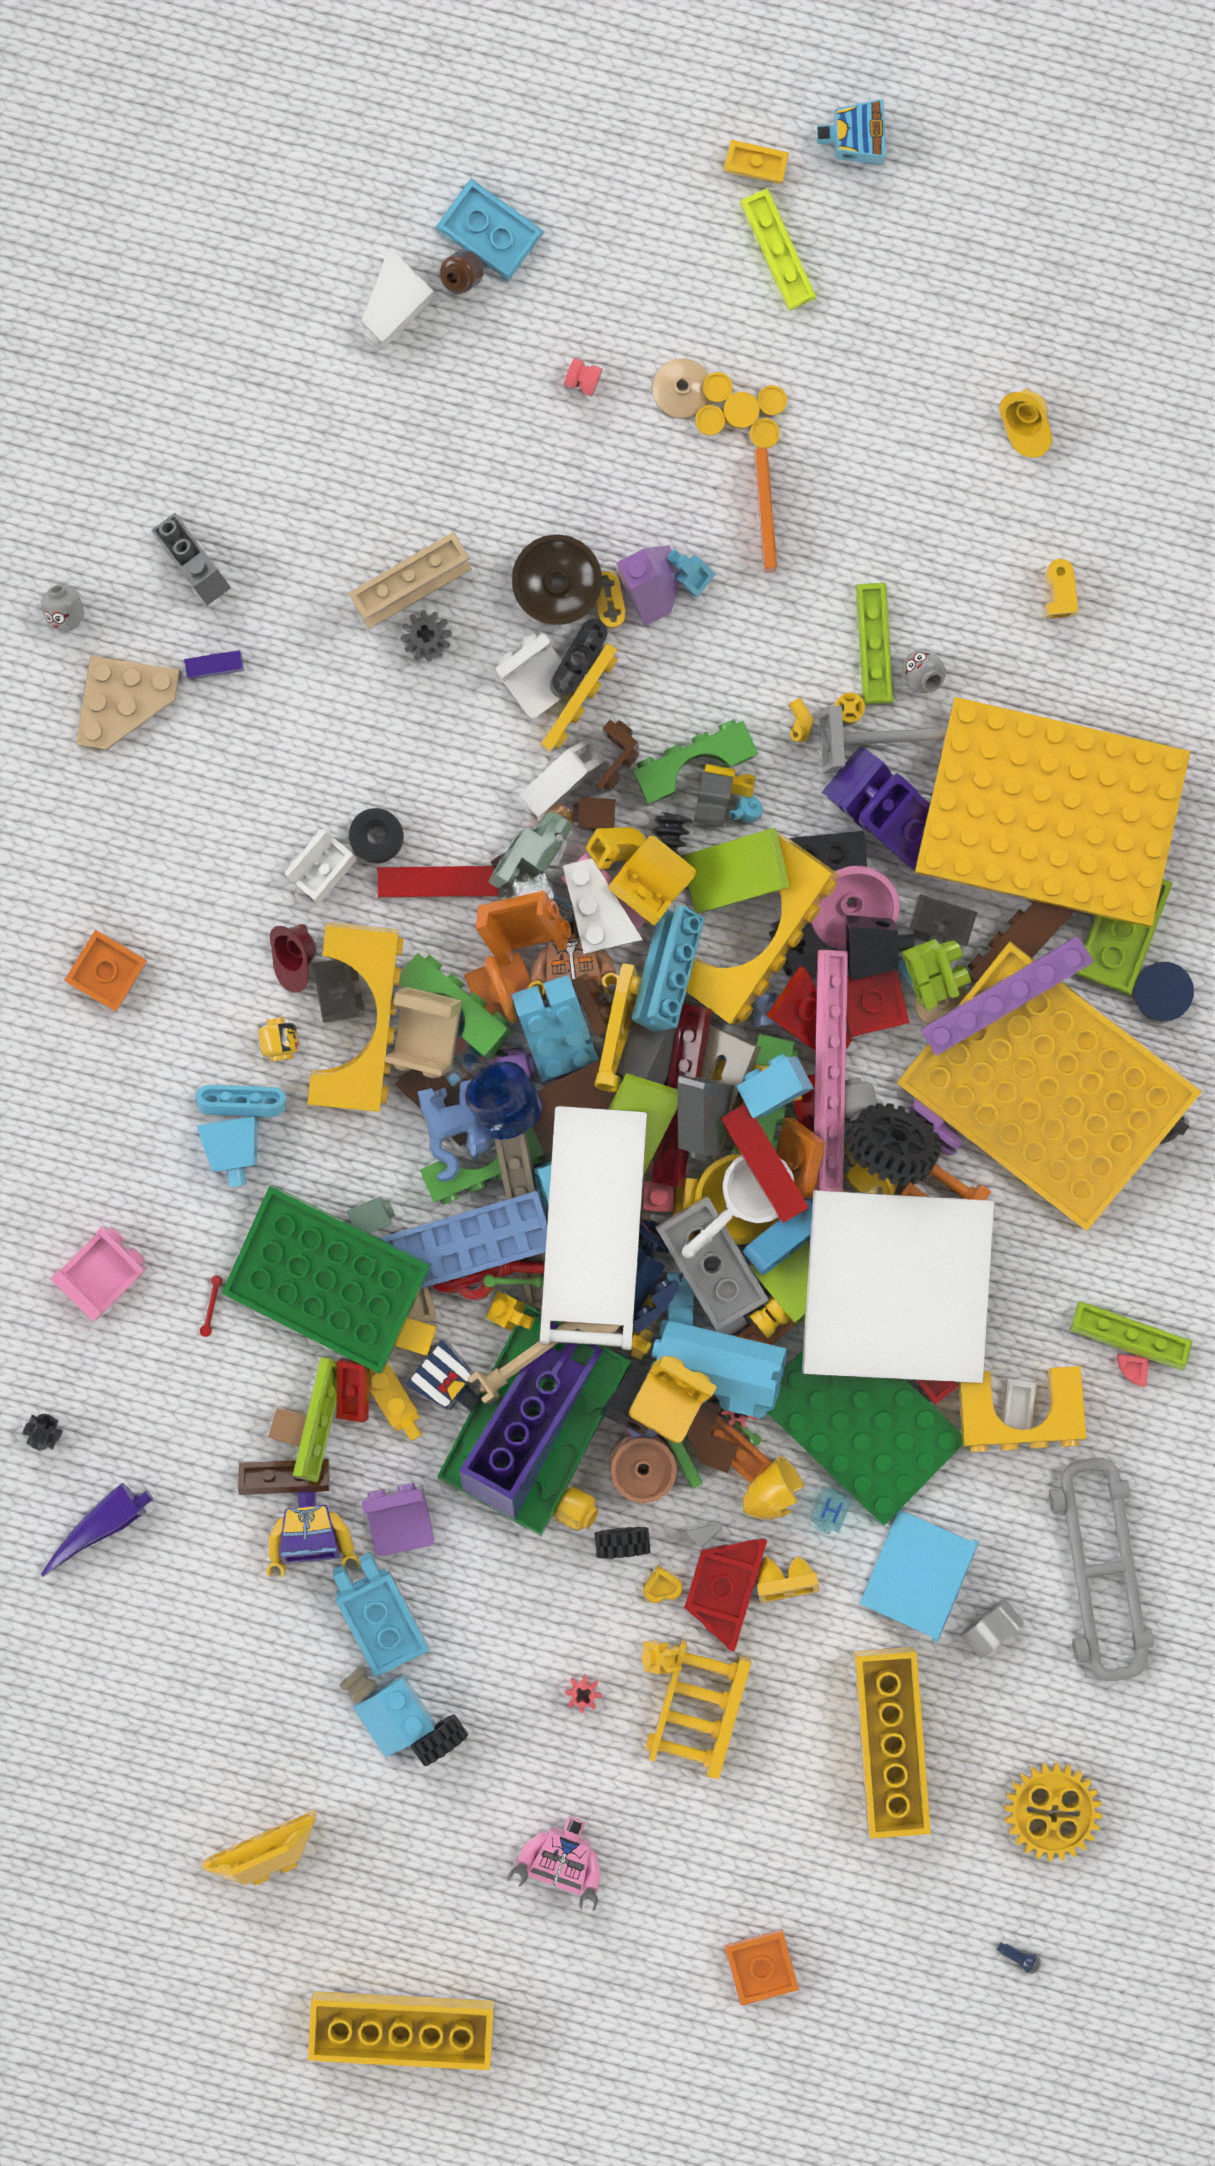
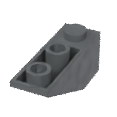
(191, 559)

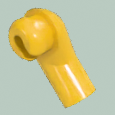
(803, 723)

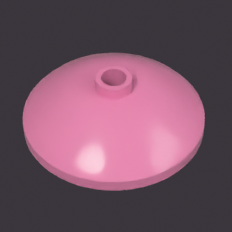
(873, 895)

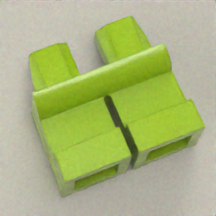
(932, 974)

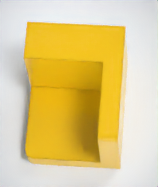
(417, 1336)

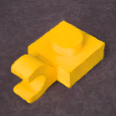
(741, 785)
(507, 1312)
(641, 1343)

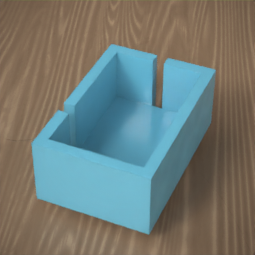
(555, 1033)

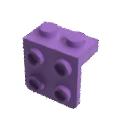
(398, 1519)

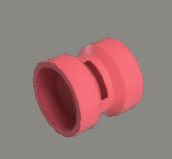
(583, 377)

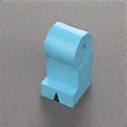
(681, 1307)

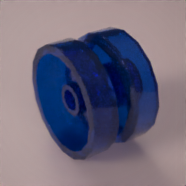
(504, 1100)

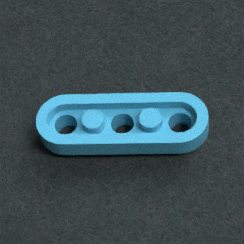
(240, 1100)

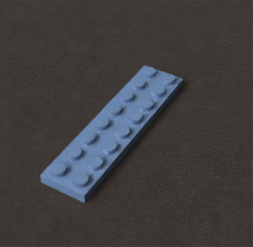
(478, 1238)

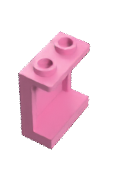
(100, 1272)

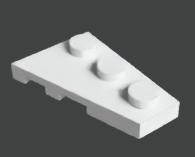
(597, 911)

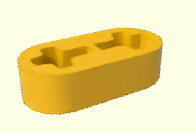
(616, 598)

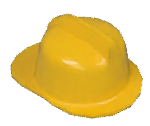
(1026, 422)

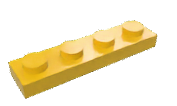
(573, 709)

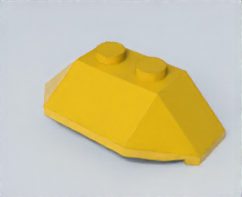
(264, 1853)

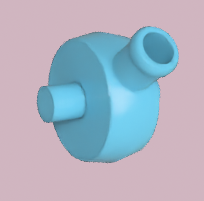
(747, 809)

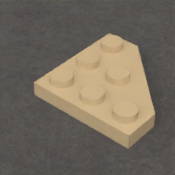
(121, 699)

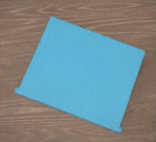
(919, 1574)

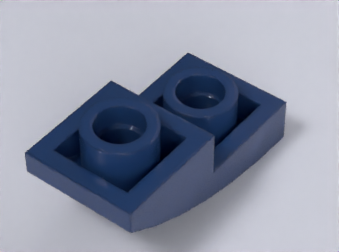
(662, 1298)

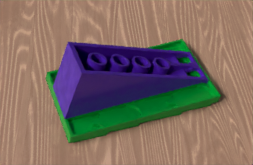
(532, 1440)

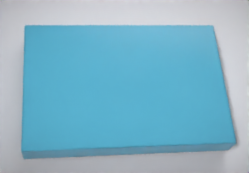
(489, 229)

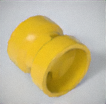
(763, 1320)

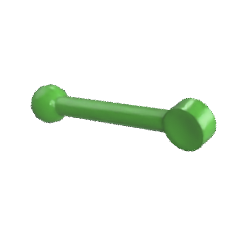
(490, 1281)
(754, 1438)

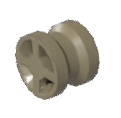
(358, 1684)

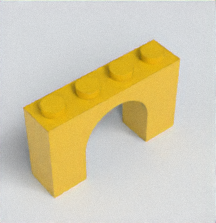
(1062, 1424)

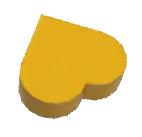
(662, 1585)

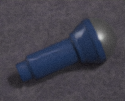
(1028, 1962)

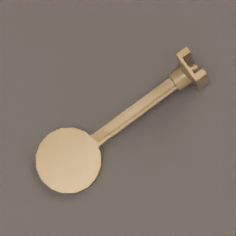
(496, 1379)

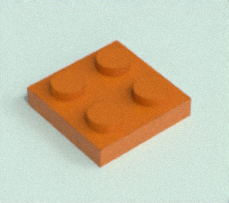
(106, 970)
(802, 1153)
(761, 1967)

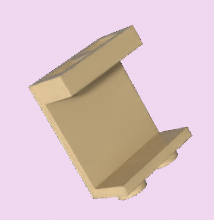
(425, 1032)

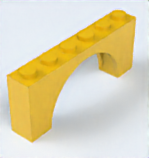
(734, 989)
(360, 1080)

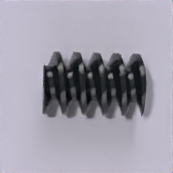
(671, 830)

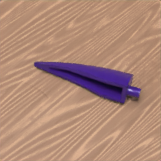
(109, 1516)

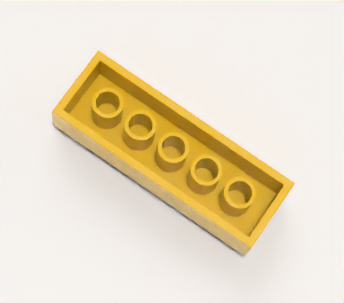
(892, 1742)
(401, 2030)

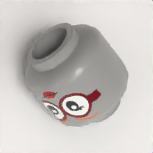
(62, 608)
(923, 671)

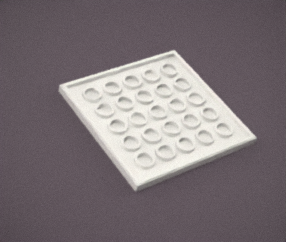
(898, 1286)

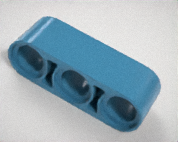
(780, 1241)

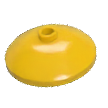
(711, 1185)

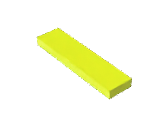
(778, 249)

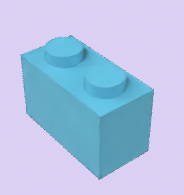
(774, 1086)

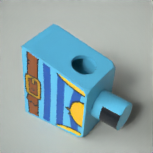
(857, 133)

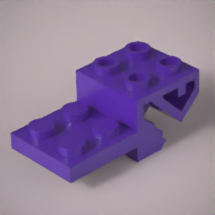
(881, 804)

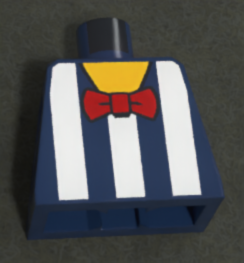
(444, 1378)

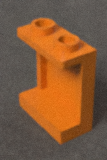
(520, 924)

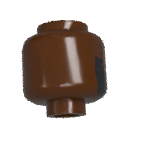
(461, 272)

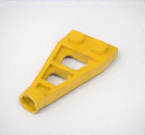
(618, 1028)

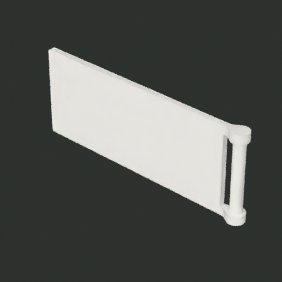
(593, 1223)

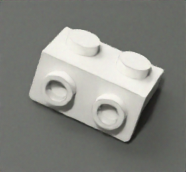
(320, 865)

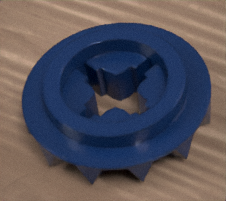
(650, 1237)

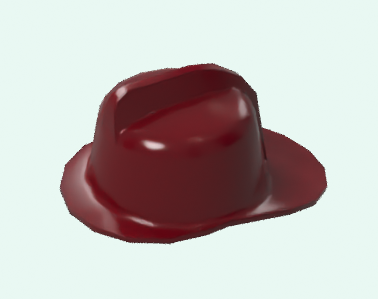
(291, 954)

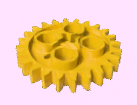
(1055, 1783)

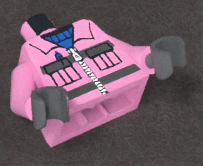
(562, 1861)

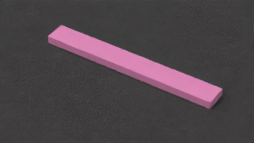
(831, 1066)

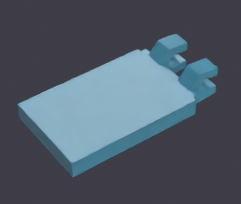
(378, 1617)

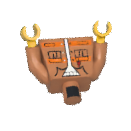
(553, 964)

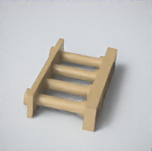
(411, 580)

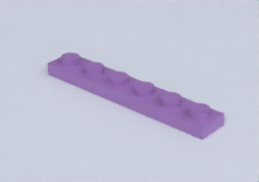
(1007, 995)

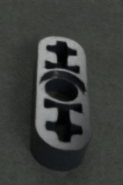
(561, 672)

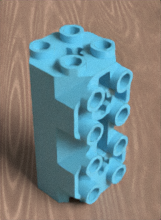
(741, 1368)

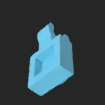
(694, 572)

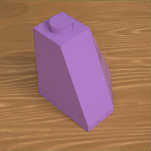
(650, 582)

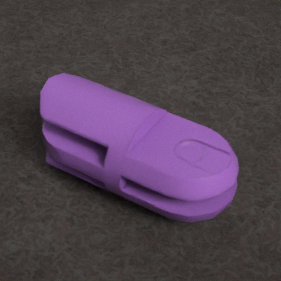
(949, 1139)

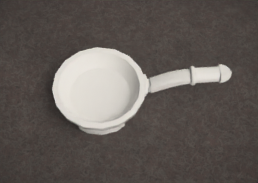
(743, 1200)

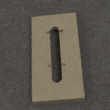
(740, 1061)

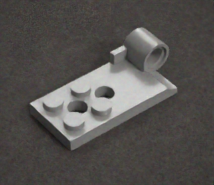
(723, 1292)

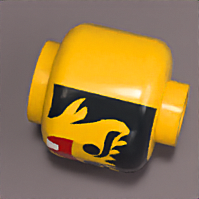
(278, 1039)

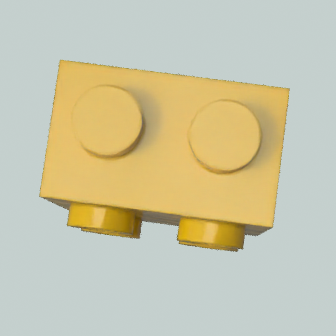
(652, 879)
(671, 1398)

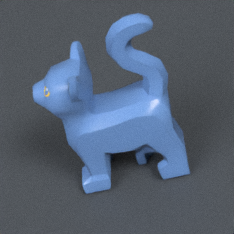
(451, 1121)

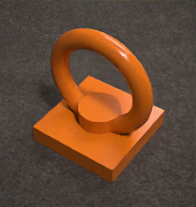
(497, 983)

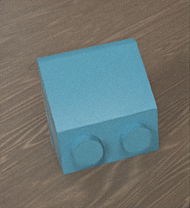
(395, 1716)

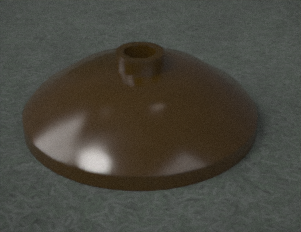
(550, 559)

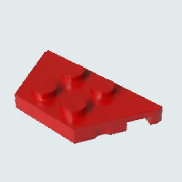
(724, 1587)

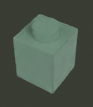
(372, 1215)

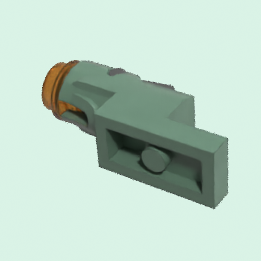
(536, 848)

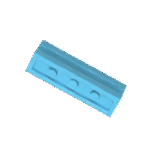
(668, 969)

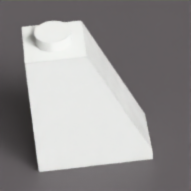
(394, 301)
(562, 777)

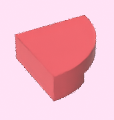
(1133, 1368)

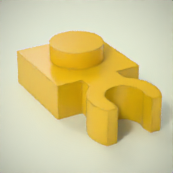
(659, 1658)

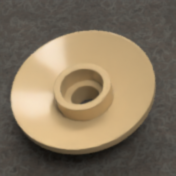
(672, 400)

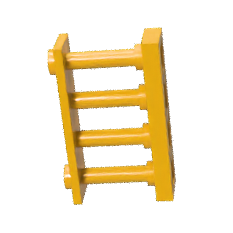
(719, 1730)

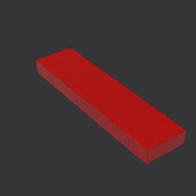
(435, 881)
(764, 1163)

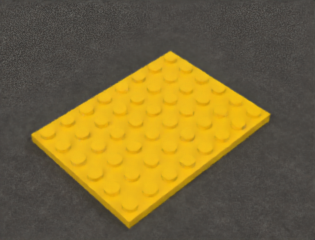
(1052, 812)
(1054, 1094)

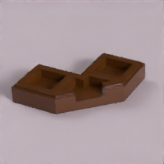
(710, 1448)

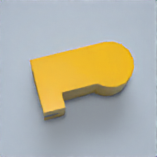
(1063, 590)
(614, 846)

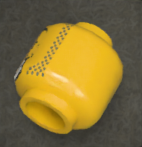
(576, 1509)

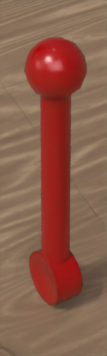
(206, 1329)

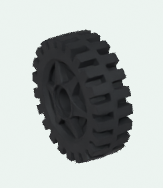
(894, 1144)

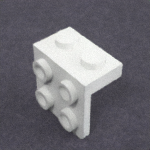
(529, 675)

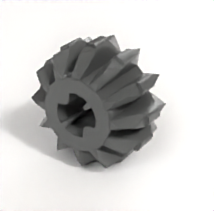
(418, 643)

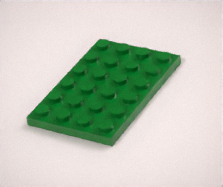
(326, 1279)
(866, 1433)

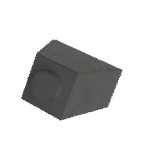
(647, 1054)
(699, 1114)

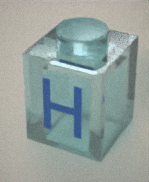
(830, 1510)

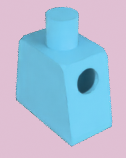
(231, 1147)

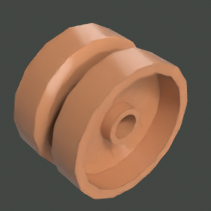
(642, 1485)

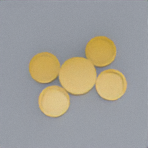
(740, 410)

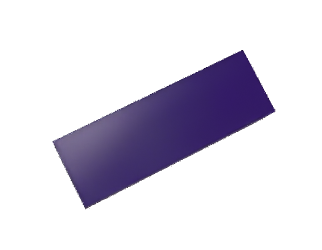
(214, 664)

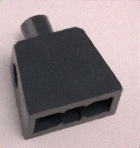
(873, 945)
(620, 1402)

